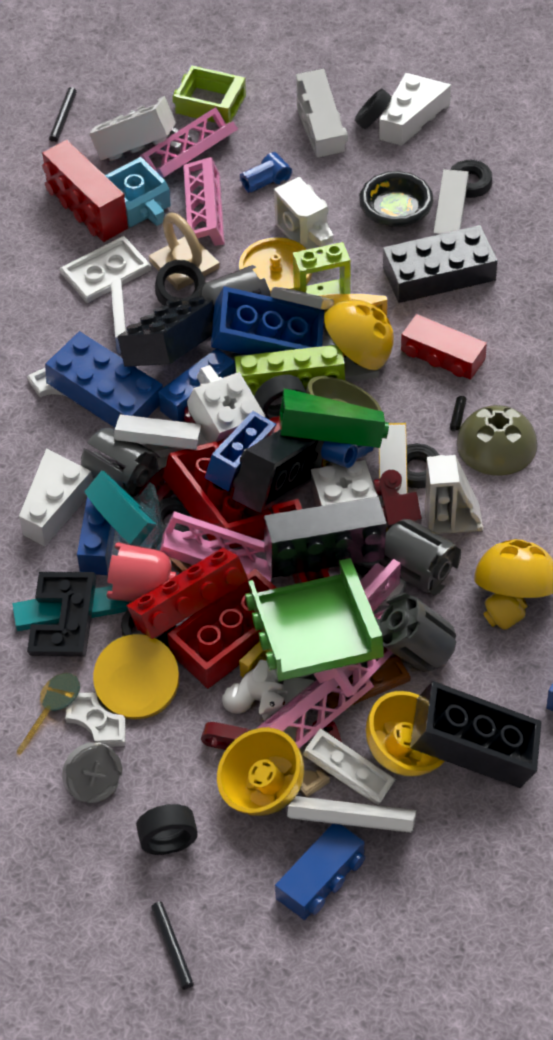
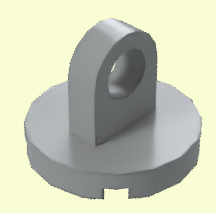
(92, 772)

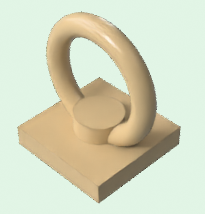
(186, 249)

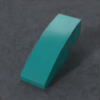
(119, 509)

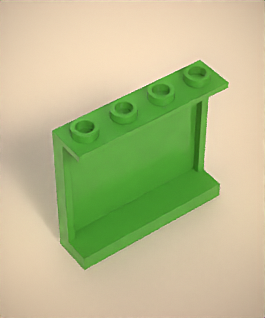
(316, 624)

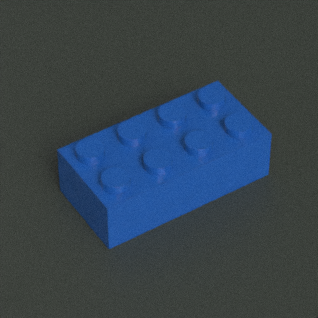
(263, 324)
(100, 381)

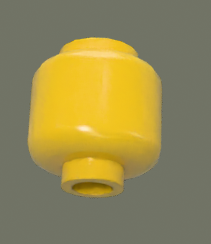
(504, 610)

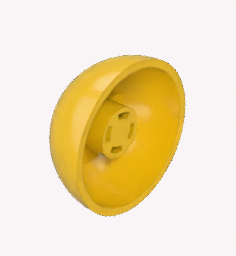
(360, 332)
(516, 570)
(390, 735)
(260, 772)

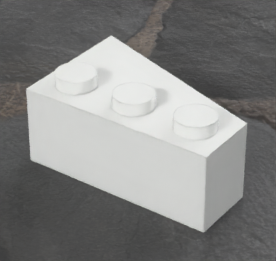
(411, 107)
(133, 130)
(449, 497)

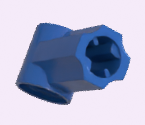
(270, 170)
(343, 454)

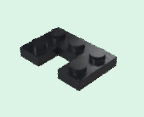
(76, 594)

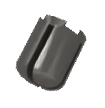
(242, 279)
(138, 459)
(423, 555)
(416, 633)

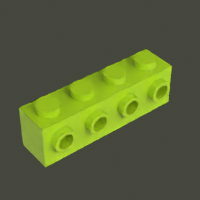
(300, 363)

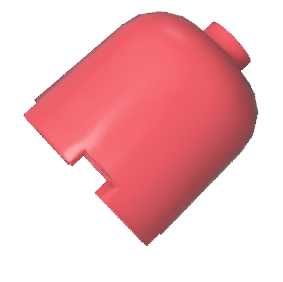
(137, 571)

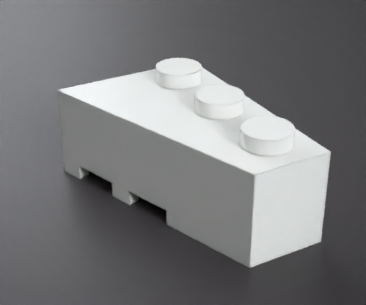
(319, 113)
(53, 497)

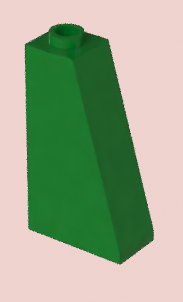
(330, 420)

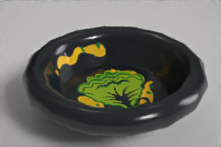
(396, 199)

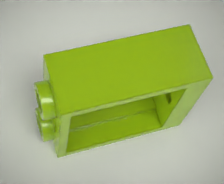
(231, 85)
(310, 261)

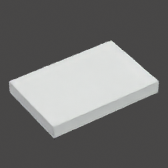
(94, 272)
(157, 432)

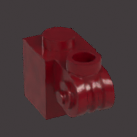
(396, 505)

